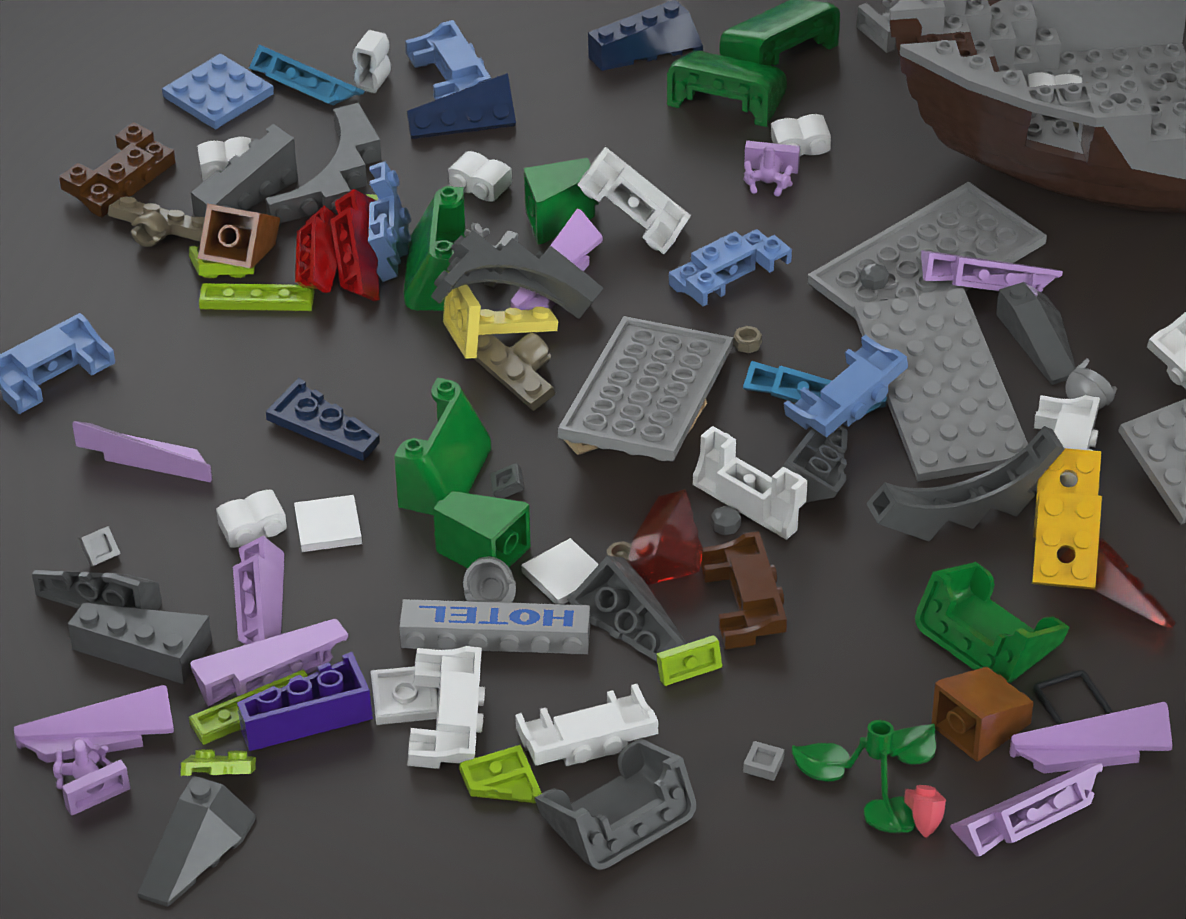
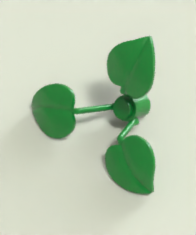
(909, 744)

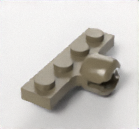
(155, 222)
(517, 366)

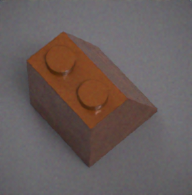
(237, 236)
(979, 711)

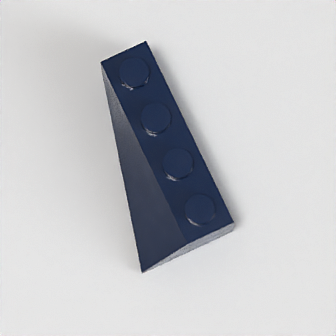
(644, 36)

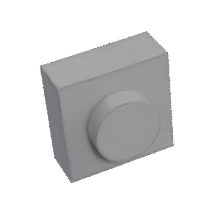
(99, 546)
(763, 760)

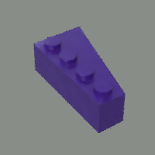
(306, 705)

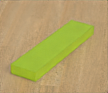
(255, 297)
(224, 717)

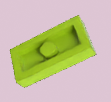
(689, 660)

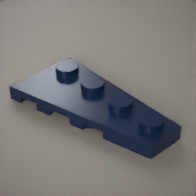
(469, 110)
(317, 419)

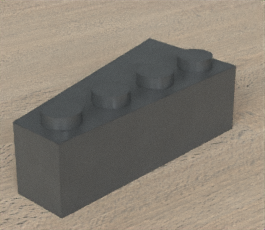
(252, 176)
(142, 638)

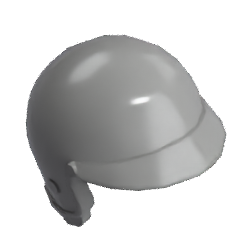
(1088, 382)
(489, 581)

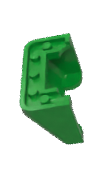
(781, 28)
(755, 84)
(431, 247)
(449, 458)
(977, 630)

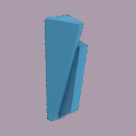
(302, 77)
(787, 382)

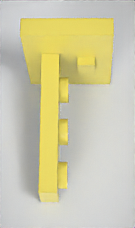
(467, 321)

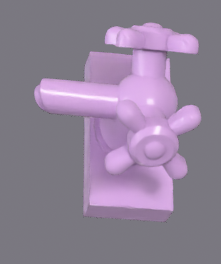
(769, 161)
(90, 782)

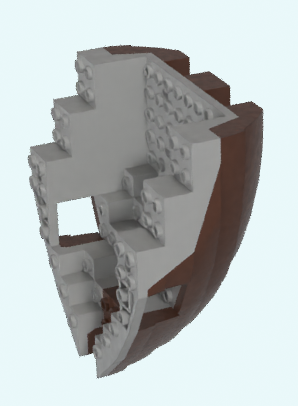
(970, 83)

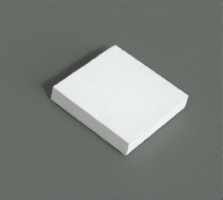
(327, 523)
(560, 570)
(399, 700)

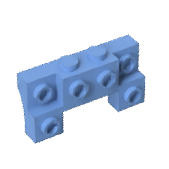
(452, 57)
(387, 222)
(726, 261)
(48, 356)
(852, 391)

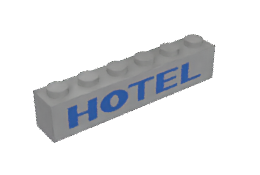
(495, 626)

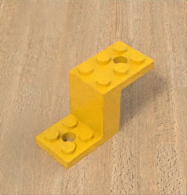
(1069, 520)

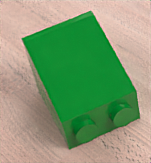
(554, 196)
(480, 527)

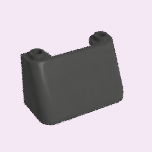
(627, 812)

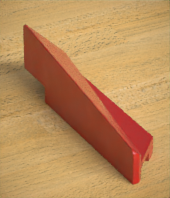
(316, 252)
(354, 254)

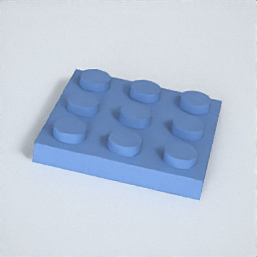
(217, 91)

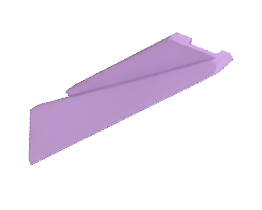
(573, 242)
(983, 272)
(142, 452)
(259, 591)
(266, 660)
(110, 723)
(1099, 739)
(1029, 810)

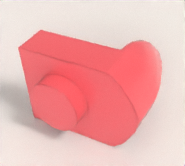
(926, 807)

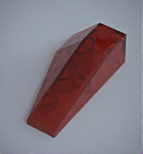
(667, 541)
(1122, 585)

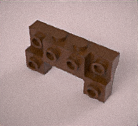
(123, 174)
(753, 587)

